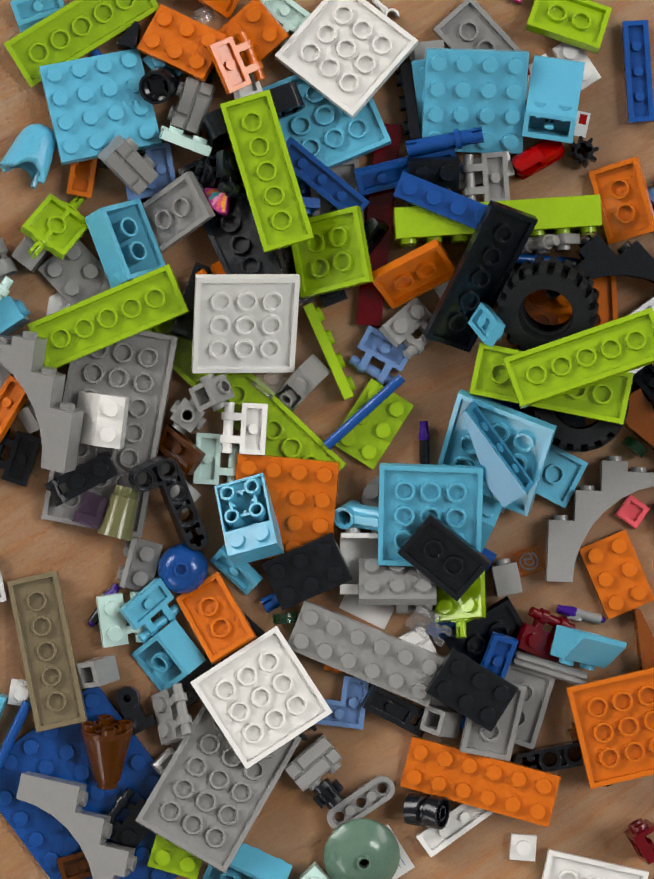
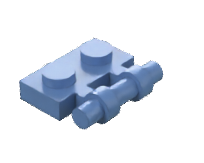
(379, 347)

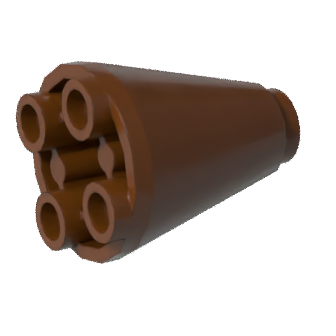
(107, 748)

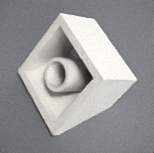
(103, 419)

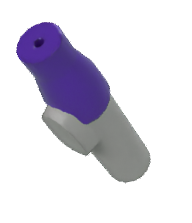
(578, 614)

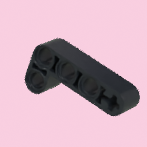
(286, 102)
(175, 504)
(561, 761)

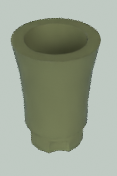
(120, 513)

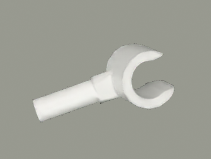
(384, 9)

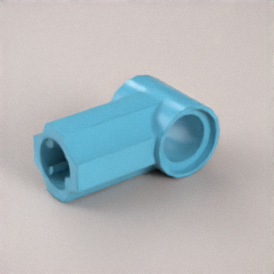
(361, 516)

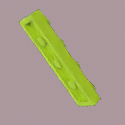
(326, 341)

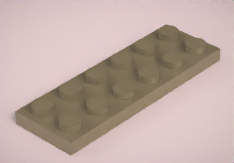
(47, 651)

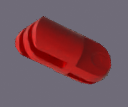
(537, 158)

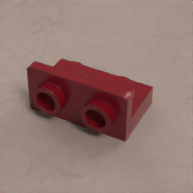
(637, 836)

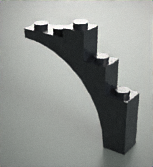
(601, 261)

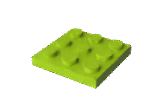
(335, 256)

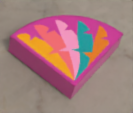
(218, 201)

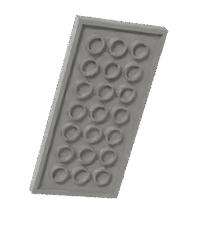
(134, 369)

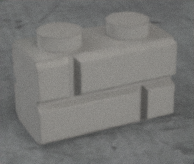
(192, 106)
(128, 164)
(313, 763)

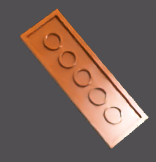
(481, 781)

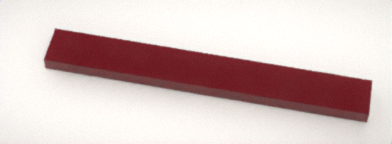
(380, 207)

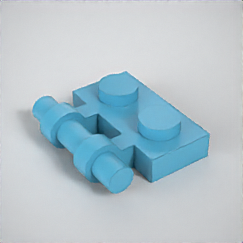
(145, 605)

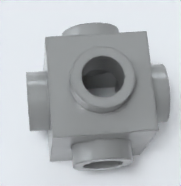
(211, 392)
(182, 425)

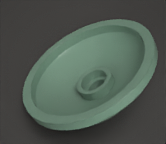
(357, 841)

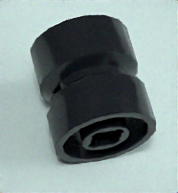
(158, 85)
(425, 810)

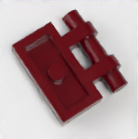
(536, 640)

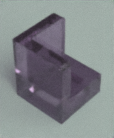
(91, 510)

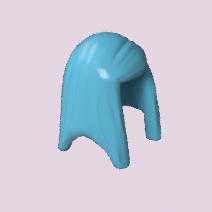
(31, 152)

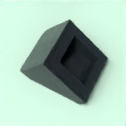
(130, 38)

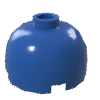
(182, 569)

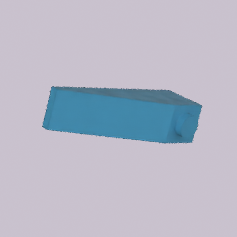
(501, 468)

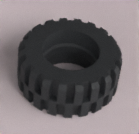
(551, 276)
(579, 438)

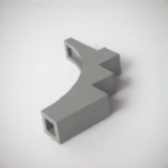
(58, 420)
(566, 536)
(90, 829)

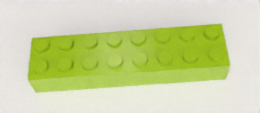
(554, 216)

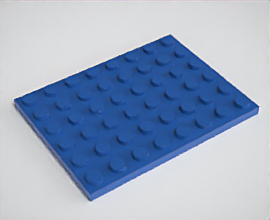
(64, 756)

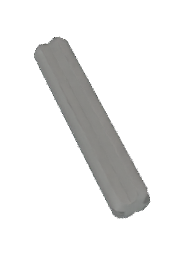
(549, 668)

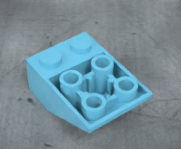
(553, 99)
(248, 520)

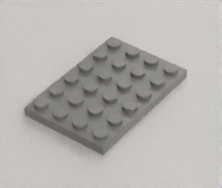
(208, 795)

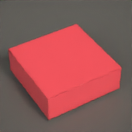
(632, 511)

